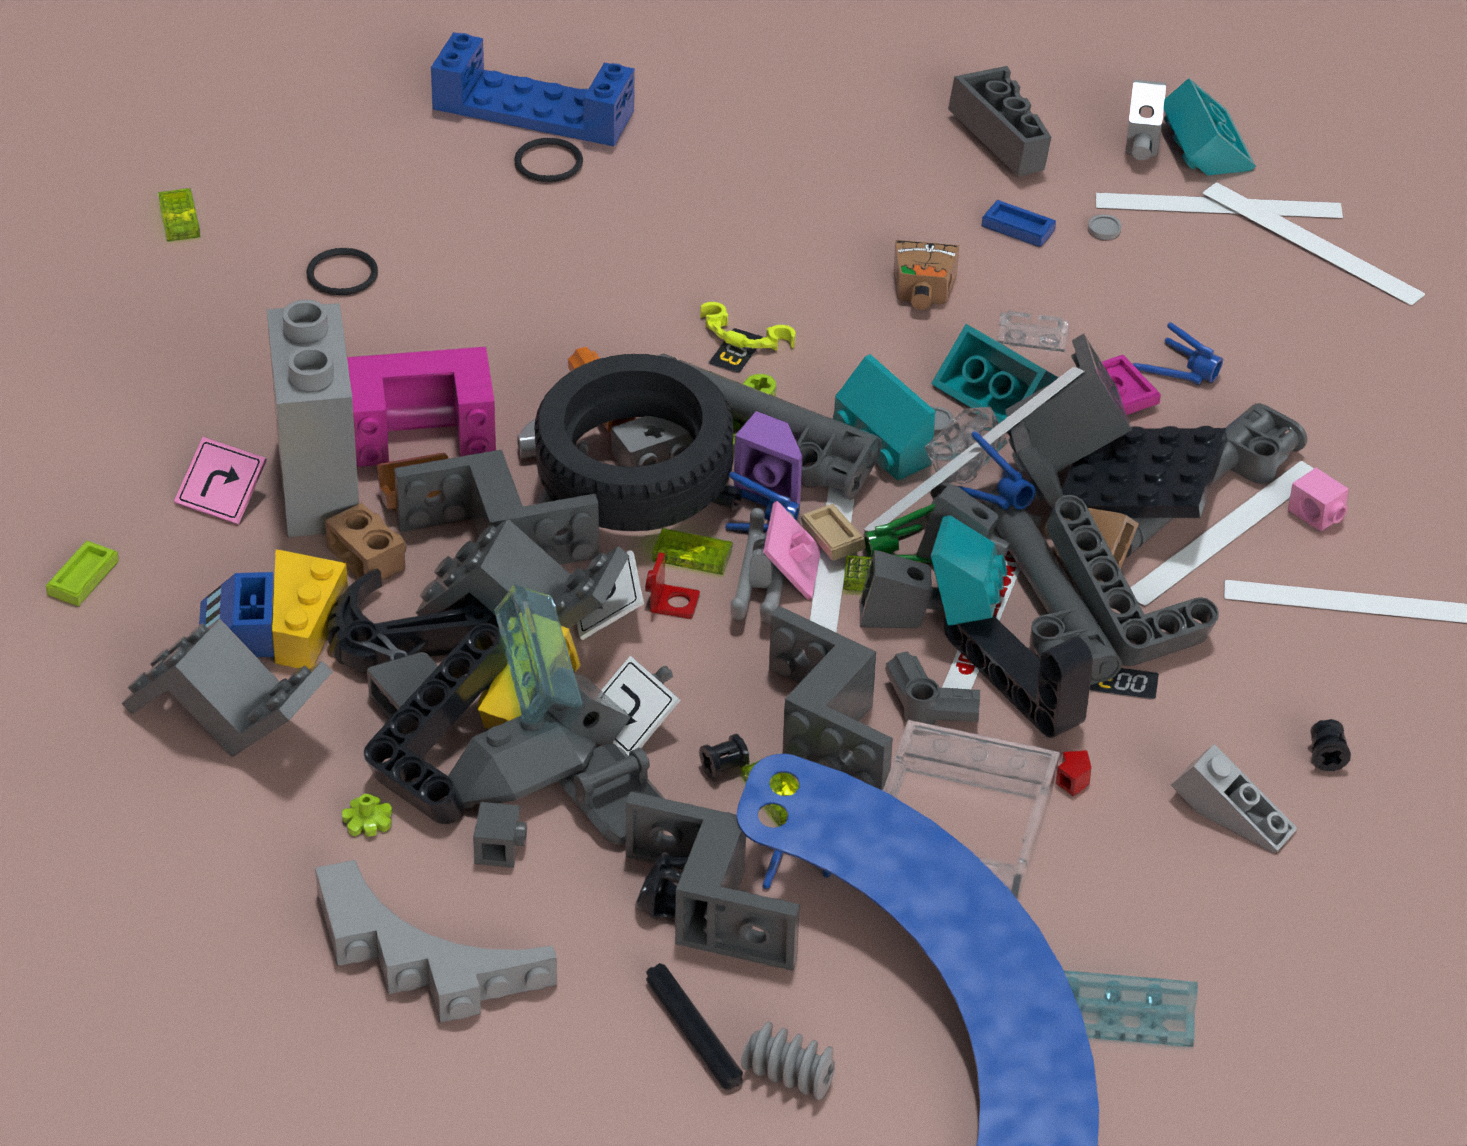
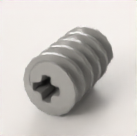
(789, 1061)

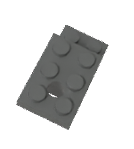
(1068, 424)
(483, 491)
(510, 557)
(225, 686)
(830, 698)
(708, 904)

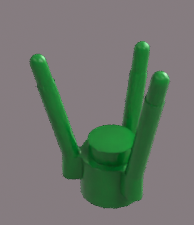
(885, 538)

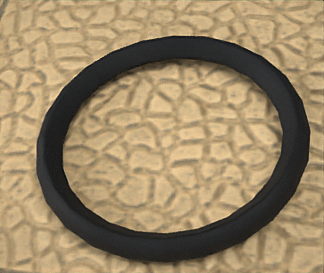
(548, 178)
(342, 251)

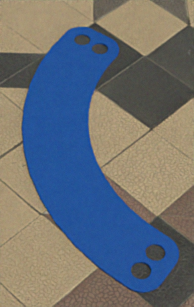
(989, 951)

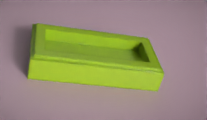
(82, 573)

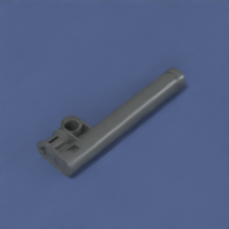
(840, 450)
(1253, 450)
(1066, 609)

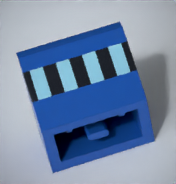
(246, 608)

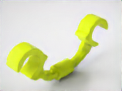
(717, 316)

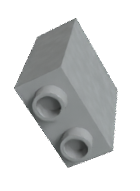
(312, 414)

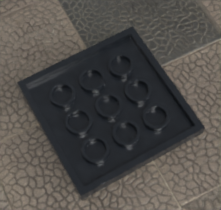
(1150, 472)

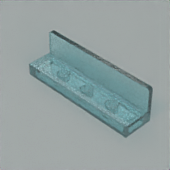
(536, 652)

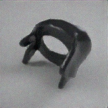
(658, 892)

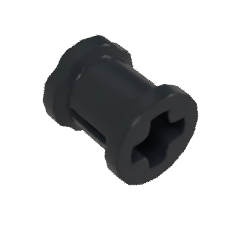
(711, 756)

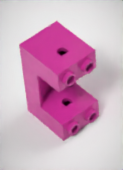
(422, 393)

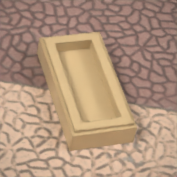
(833, 532)

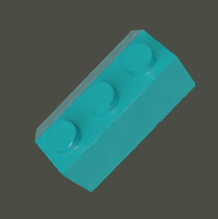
(1205, 131)
(989, 373)
(889, 409)
(967, 572)

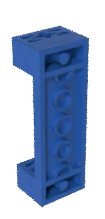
(584, 114)

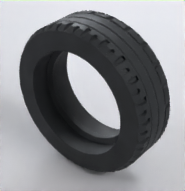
(627, 388)

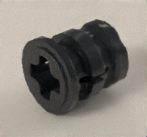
(1329, 745)

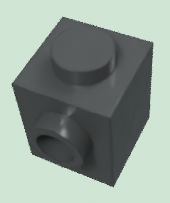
(498, 834)

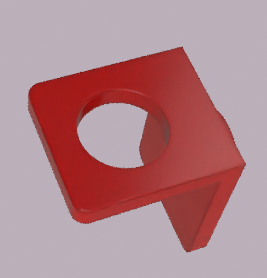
(662, 593)

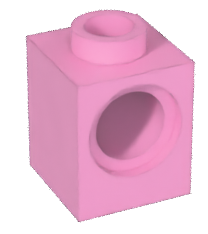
(1318, 499)

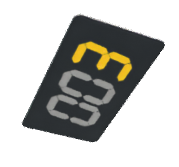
(733, 357)
(1130, 683)

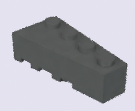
(1001, 118)

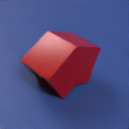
(1074, 771)

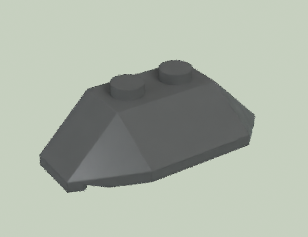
(518, 760)

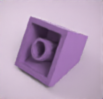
(769, 456)

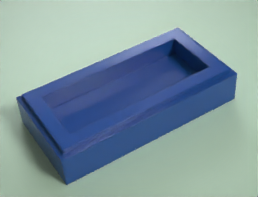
(1018, 223)

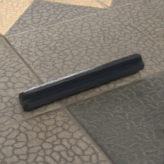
(694, 1026)

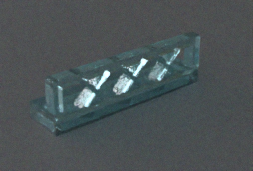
(1144, 997)

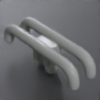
(757, 572)

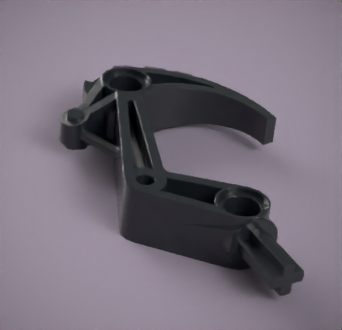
(363, 644)

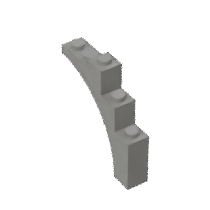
(412, 959)

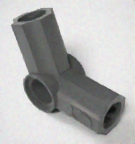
(924, 698)

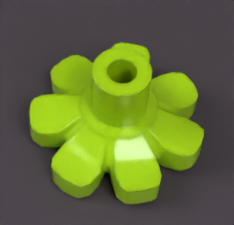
(367, 815)

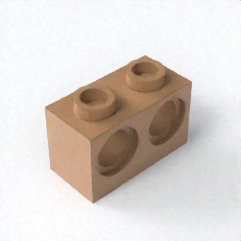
(365, 542)

